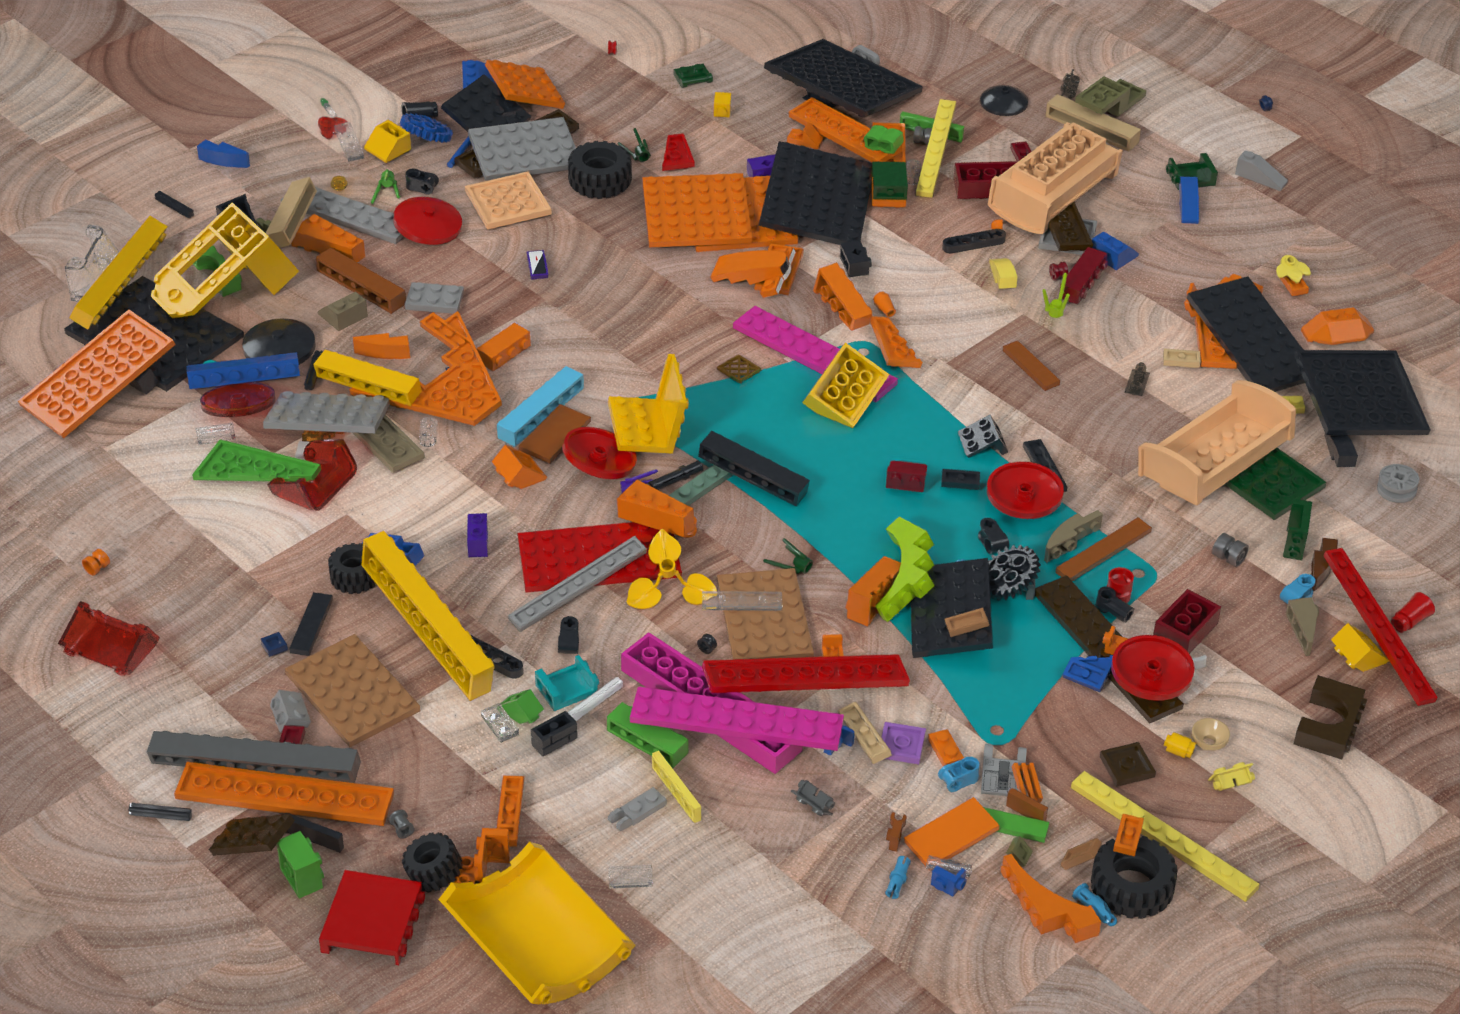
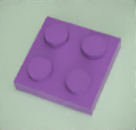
(904, 742)

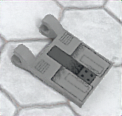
(998, 773)

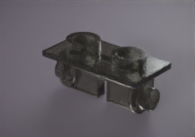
(1070, 85)
(1137, 380)

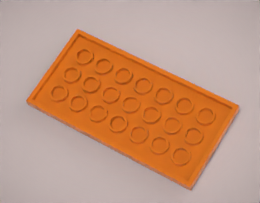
(96, 373)

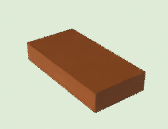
(1025, 805)

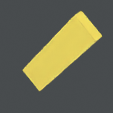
(676, 786)

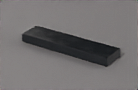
(1038, 454)
(311, 624)

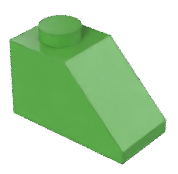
(522, 706)

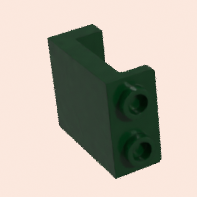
(1203, 170)
(889, 180)
(1297, 529)

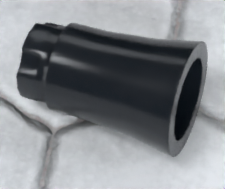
(425, 108)

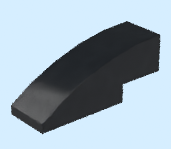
(1341, 450)

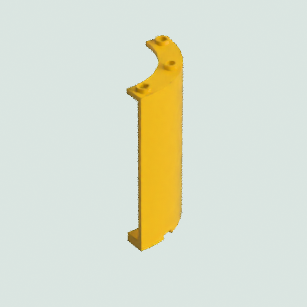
(539, 927)

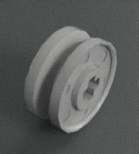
(1398, 483)

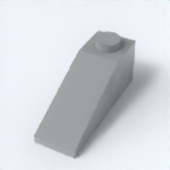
(1259, 170)

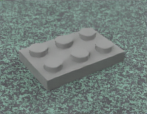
(434, 298)

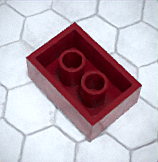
(1188, 620)

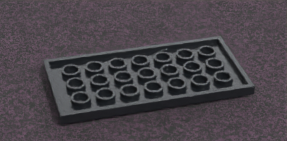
(1250, 332)

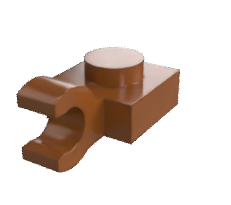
(895, 833)

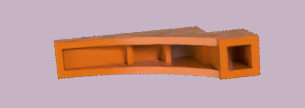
(1048, 909)

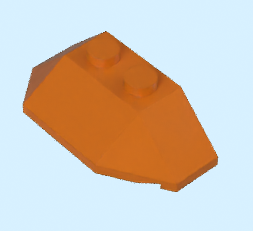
(1338, 327)

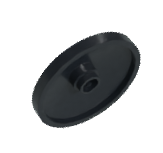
(279, 337)

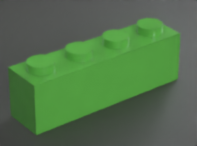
(647, 737)

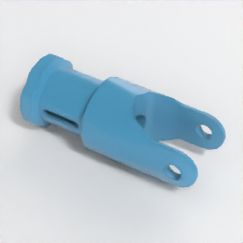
(1097, 903)

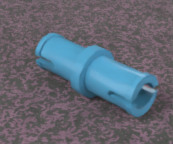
(898, 877)

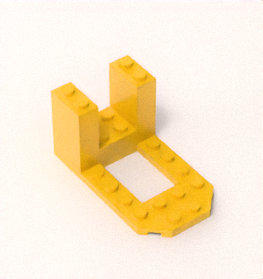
(249, 249)

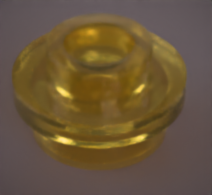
(339, 183)

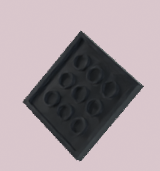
(483, 106)

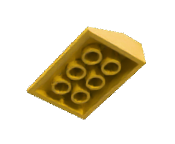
(846, 387)

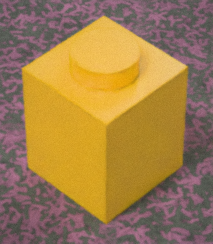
(722, 104)

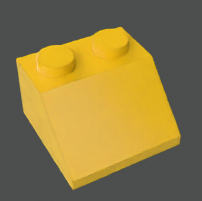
(1358, 649)

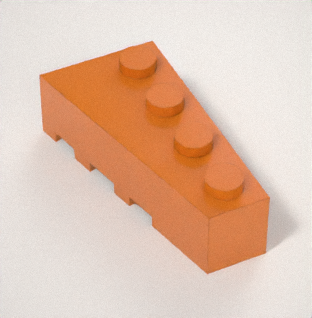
(321, 234)
(870, 590)

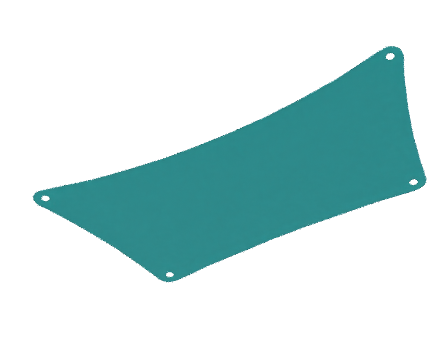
(851, 508)

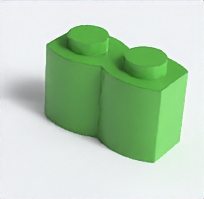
(883, 139)

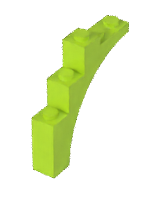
(915, 563)

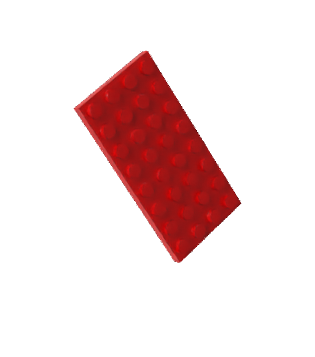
(559, 553)

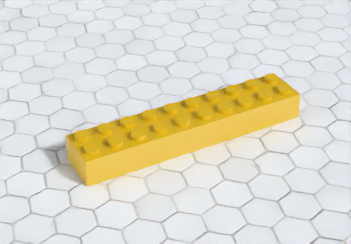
(427, 615)

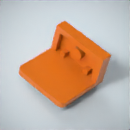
(491, 847)

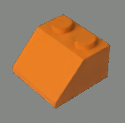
(517, 468)

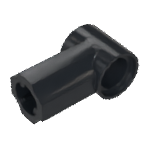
(1108, 602)

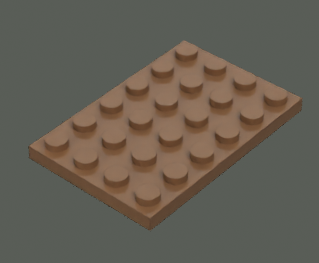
(767, 632)
(352, 690)

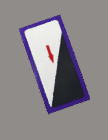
(537, 264)

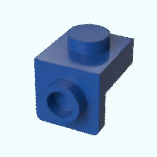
(948, 882)

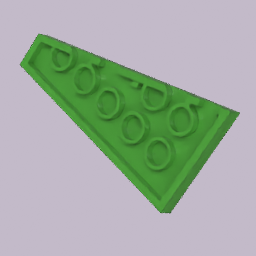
(244, 463)

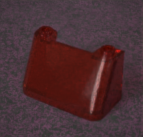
(336, 470)
(107, 640)

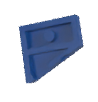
(1088, 671)

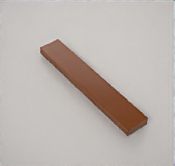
(1104, 549)

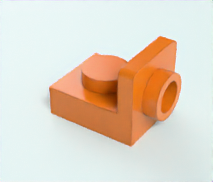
(1112, 641)

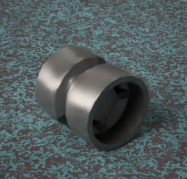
(1232, 550)

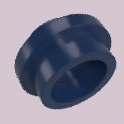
(1266, 103)

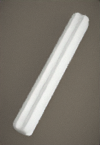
(596, 698)

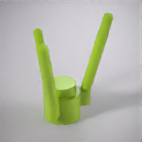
(1056, 307)

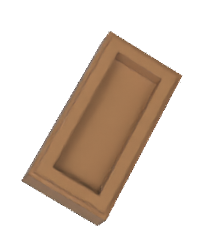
(966, 622)
(1081, 853)

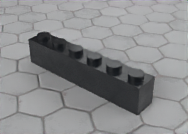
(754, 468)

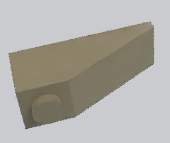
(1303, 616)

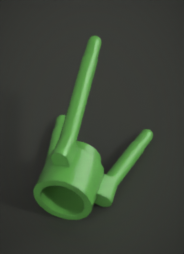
(387, 180)

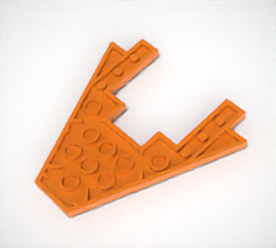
(463, 390)

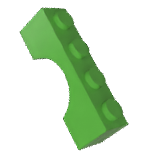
(212, 260)

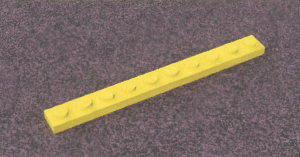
(1174, 841)

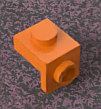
(832, 645)

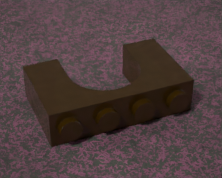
(1332, 738)

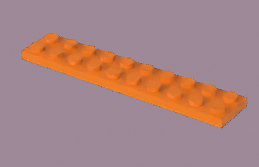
(284, 793)

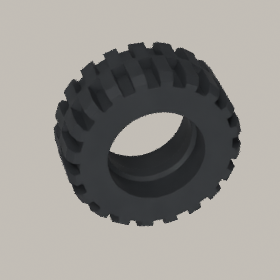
(599, 169)
(1131, 897)

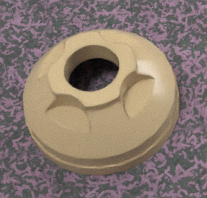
(1210, 729)

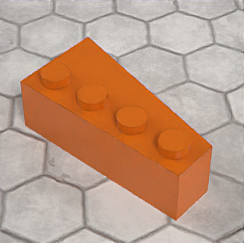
(842, 296)
(655, 509)

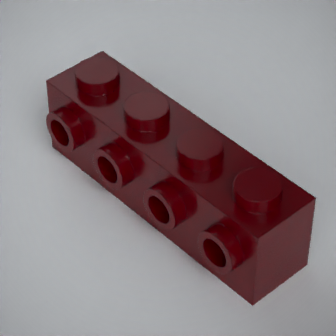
(1084, 274)

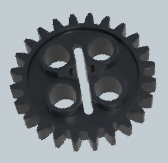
(1012, 571)

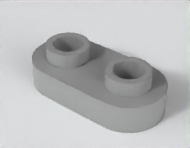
(867, 54)

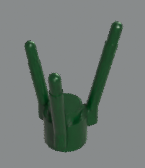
(641, 151)
(801, 561)

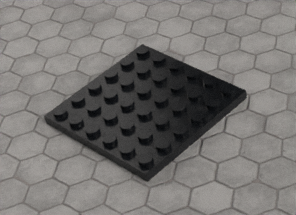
(1361, 392)

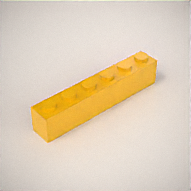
(367, 377)

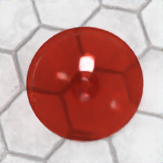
(237, 399)

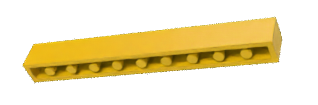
(118, 273)

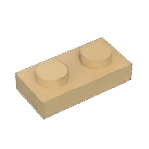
(1181, 358)

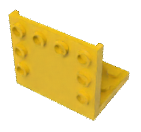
(651, 423)

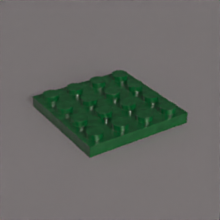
(1274, 483)

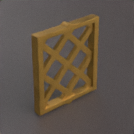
(722, 368)

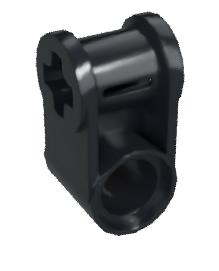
(420, 182)
(992, 536)
(569, 638)

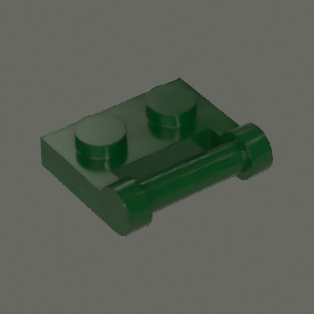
(692, 75)

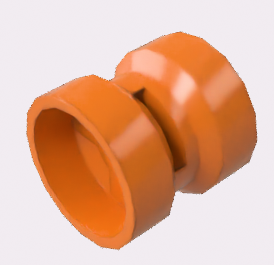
(94, 563)

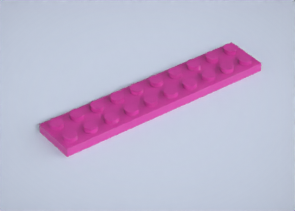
(794, 342)
(737, 718)

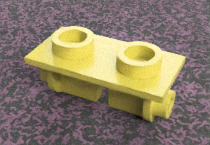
(1224, 778)

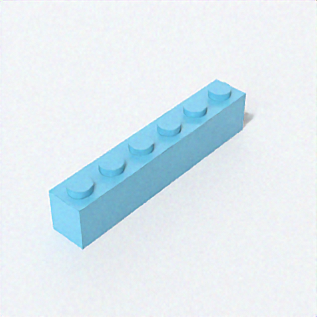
(539, 405)

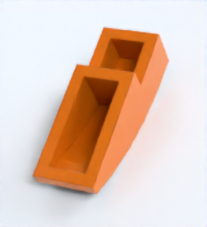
(382, 346)

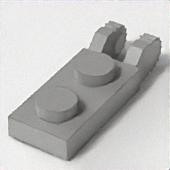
(637, 809)

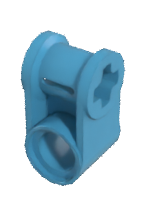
(1299, 588)
(961, 773)

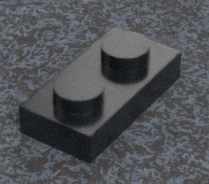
(960, 479)

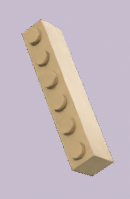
(1115, 131)
(291, 212)

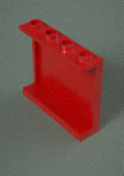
(372, 914)

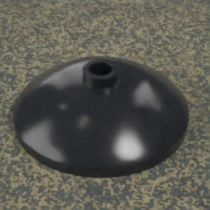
(1004, 100)

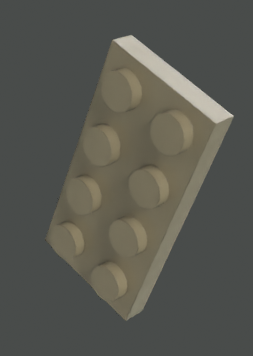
(391, 446)

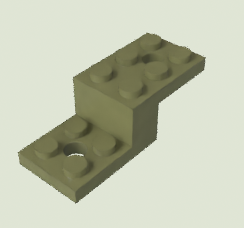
(1110, 96)

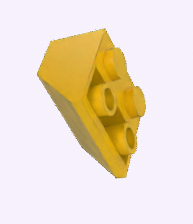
(388, 141)

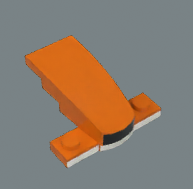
(756, 267)

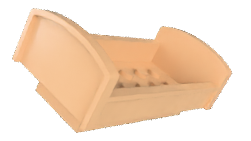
(1052, 177)
(1219, 442)

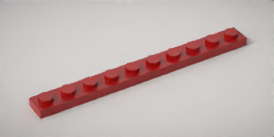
(1380, 627)

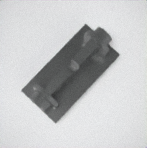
(820, 803)

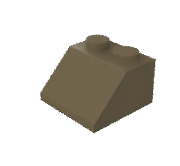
(345, 311)

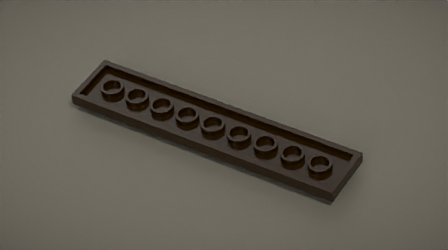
(1088, 628)

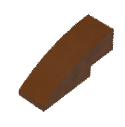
(1319, 567)

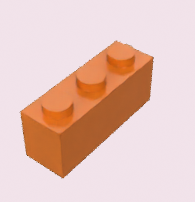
(504, 346)

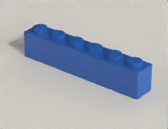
(243, 370)

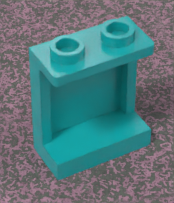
(567, 685)

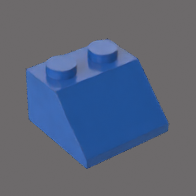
(1117, 252)

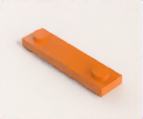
(510, 806)

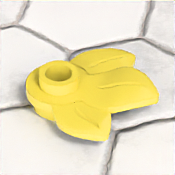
(1292, 268)

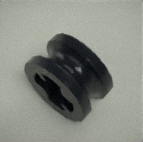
(707, 643)

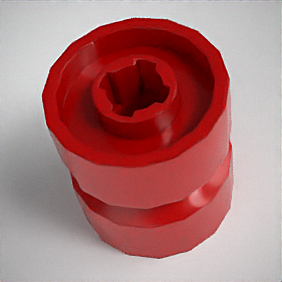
(1122, 582)

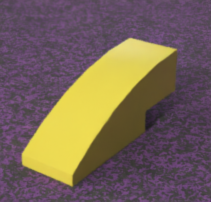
(1003, 273)

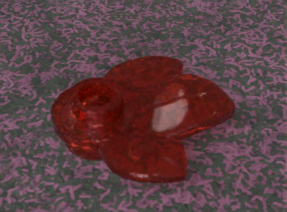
(327, 124)

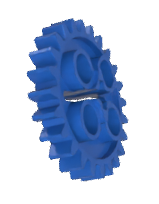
(426, 128)

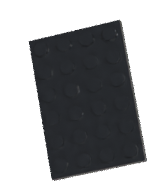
(956, 590)

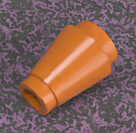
(884, 303)

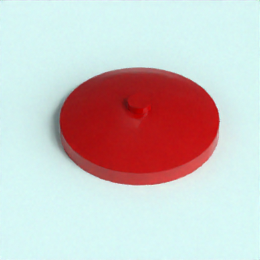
(427, 220)
(597, 453)
(1025, 490)
(1152, 667)

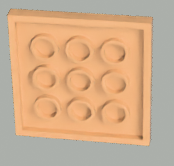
(508, 200)

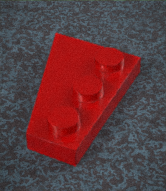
(677, 153)

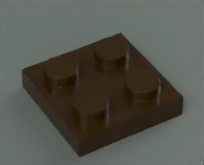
(1127, 764)

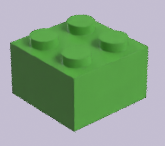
(300, 864)

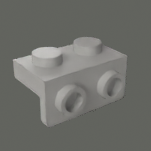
(289, 709)

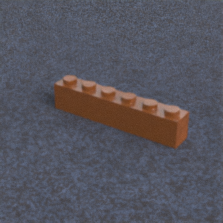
(361, 280)

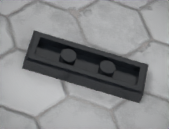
(317, 834)

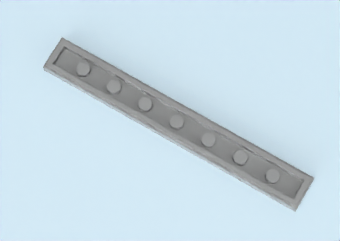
(577, 584)

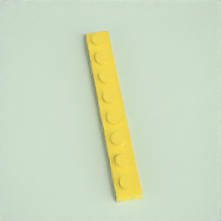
(935, 148)

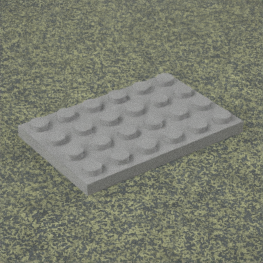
(522, 147)
(327, 412)

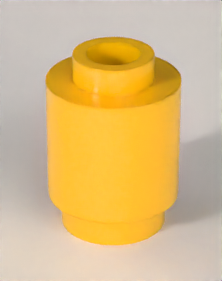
(1179, 745)

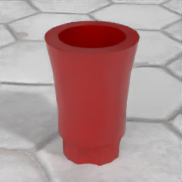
(1413, 612)

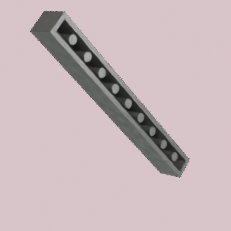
(249, 754)

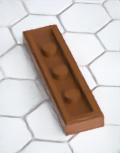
(1031, 365)

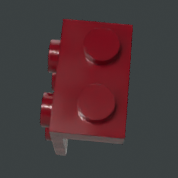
(906, 476)

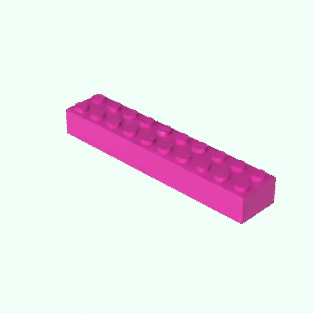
(664, 668)

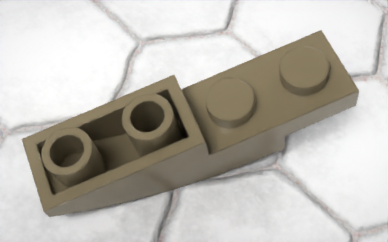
(1066, 535)

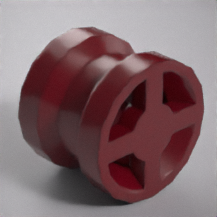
(1057, 270)

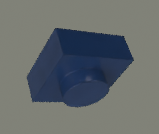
(274, 644)

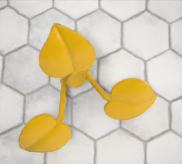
(665, 551)

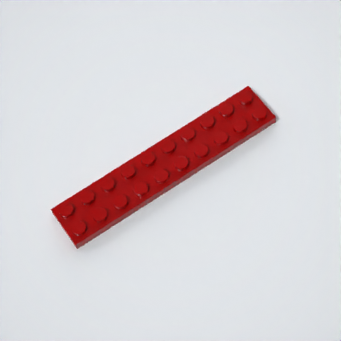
(805, 673)

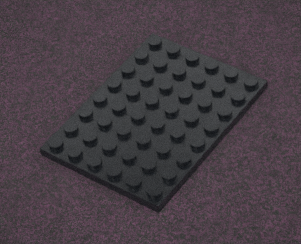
(843, 77)
(817, 194)
(195, 336)

